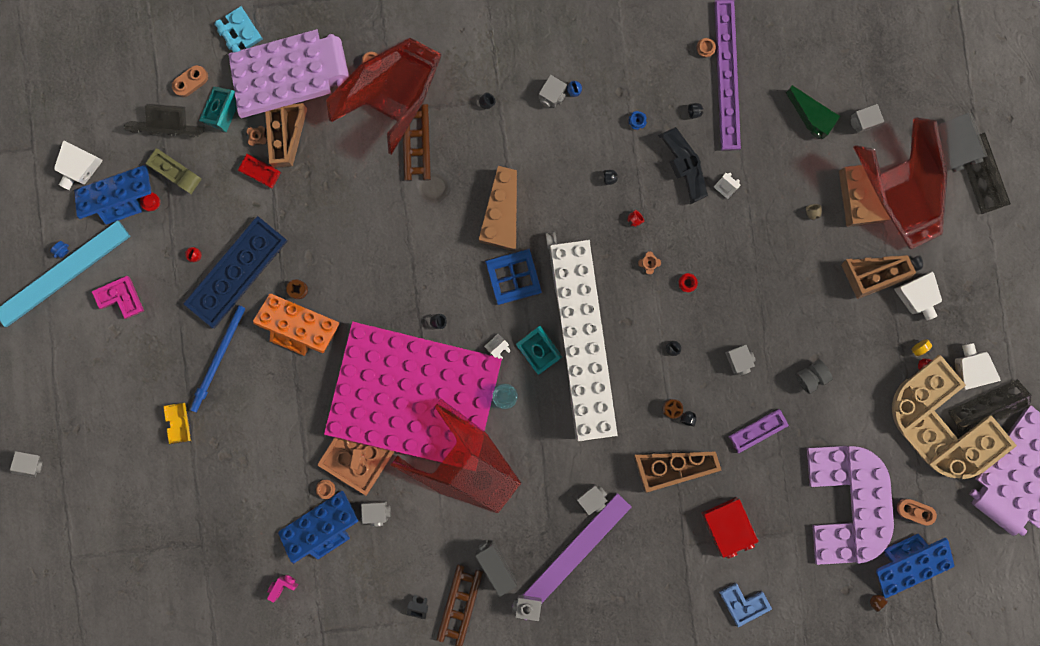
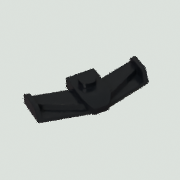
(686, 164)

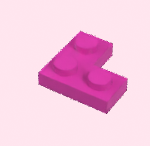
(119, 292)

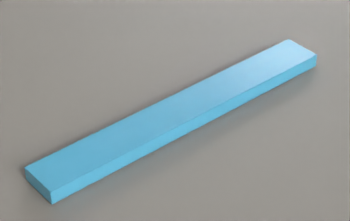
(62, 273)

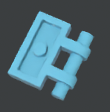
(243, 27)

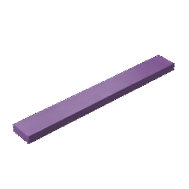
(727, 75)
(578, 548)

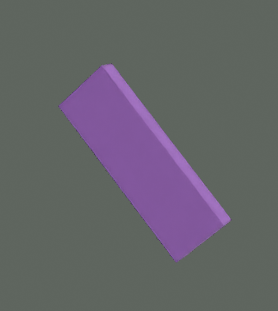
(758, 430)

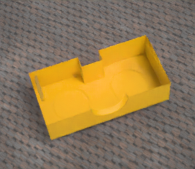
(179, 424)

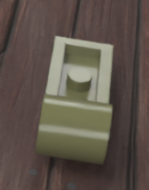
(173, 171)

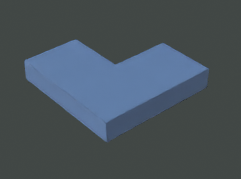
(744, 609)

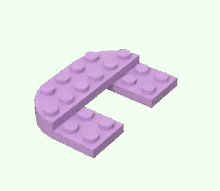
(870, 504)

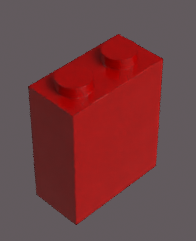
(730, 528)

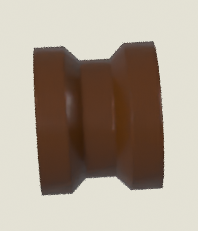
(300, 291)
(676, 409)

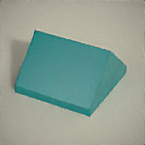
(219, 108)
(539, 350)

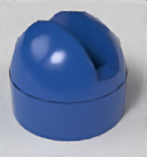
(570, 90)

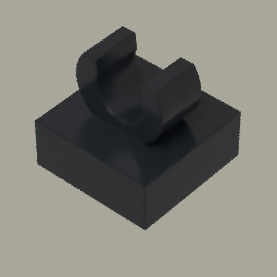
(417, 610)

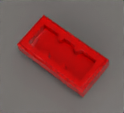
(259, 171)

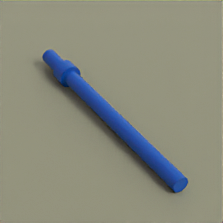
(201, 392)

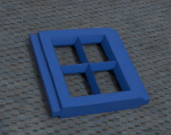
(509, 260)

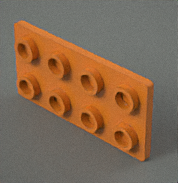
(295, 325)

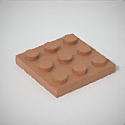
(338, 462)

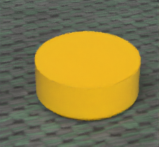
(921, 347)

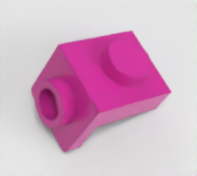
(276, 588)

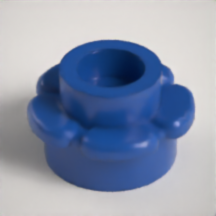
(642, 120)
(59, 249)

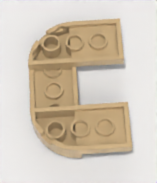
(931, 438)

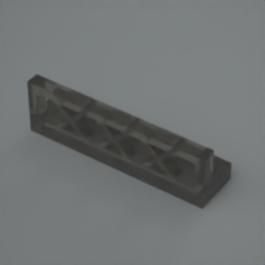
(992, 178)
(1010, 405)

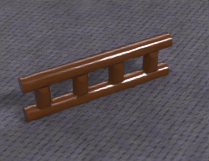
(424, 151)
(455, 594)

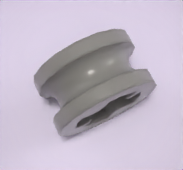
(551, 239)

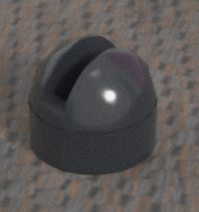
(487, 101)
(694, 110)
(610, 177)
(917, 262)
(438, 321)
(670, 351)
(689, 418)

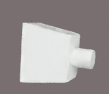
(75, 165)
(921, 295)
(975, 368)

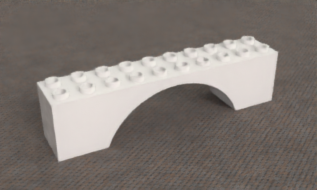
(583, 340)

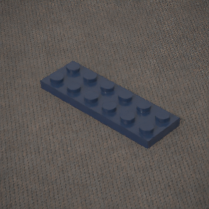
(235, 272)

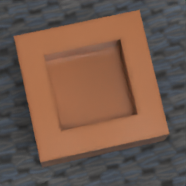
(358, 459)

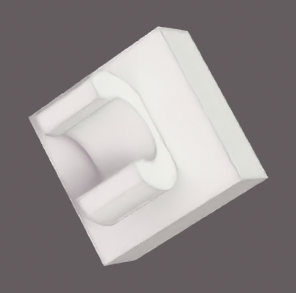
(727, 185)
(496, 346)

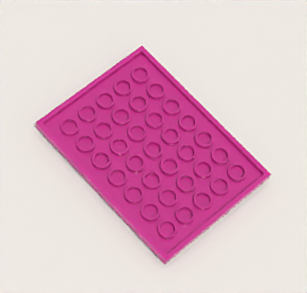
(392, 389)

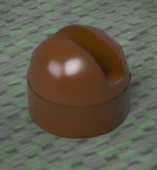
(878, 602)

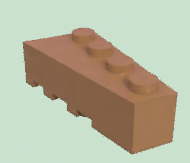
(500, 216)
(670, 469)

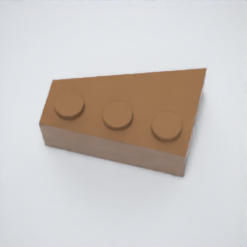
(283, 133)
(860, 198)
(875, 274)

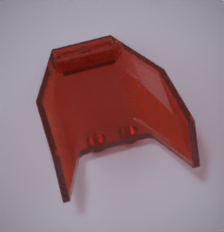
(390, 84)
(914, 189)
(472, 469)

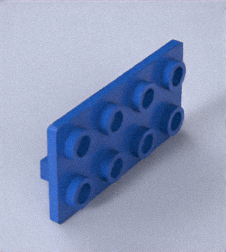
(114, 196)
(319, 529)
(913, 563)

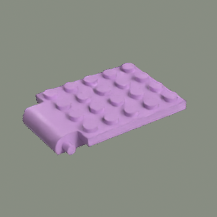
(286, 72)
(1013, 483)

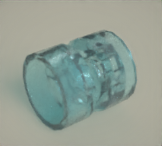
(505, 396)

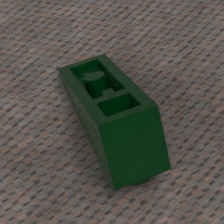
(813, 114)

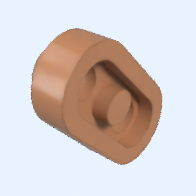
(190, 82)
(915, 512)

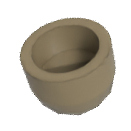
(814, 211)

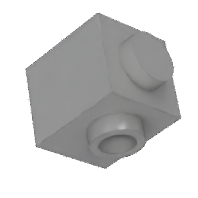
(552, 92)
(867, 118)
(741, 359)
(26, 464)
(593, 499)
(375, 513)
(527, 607)

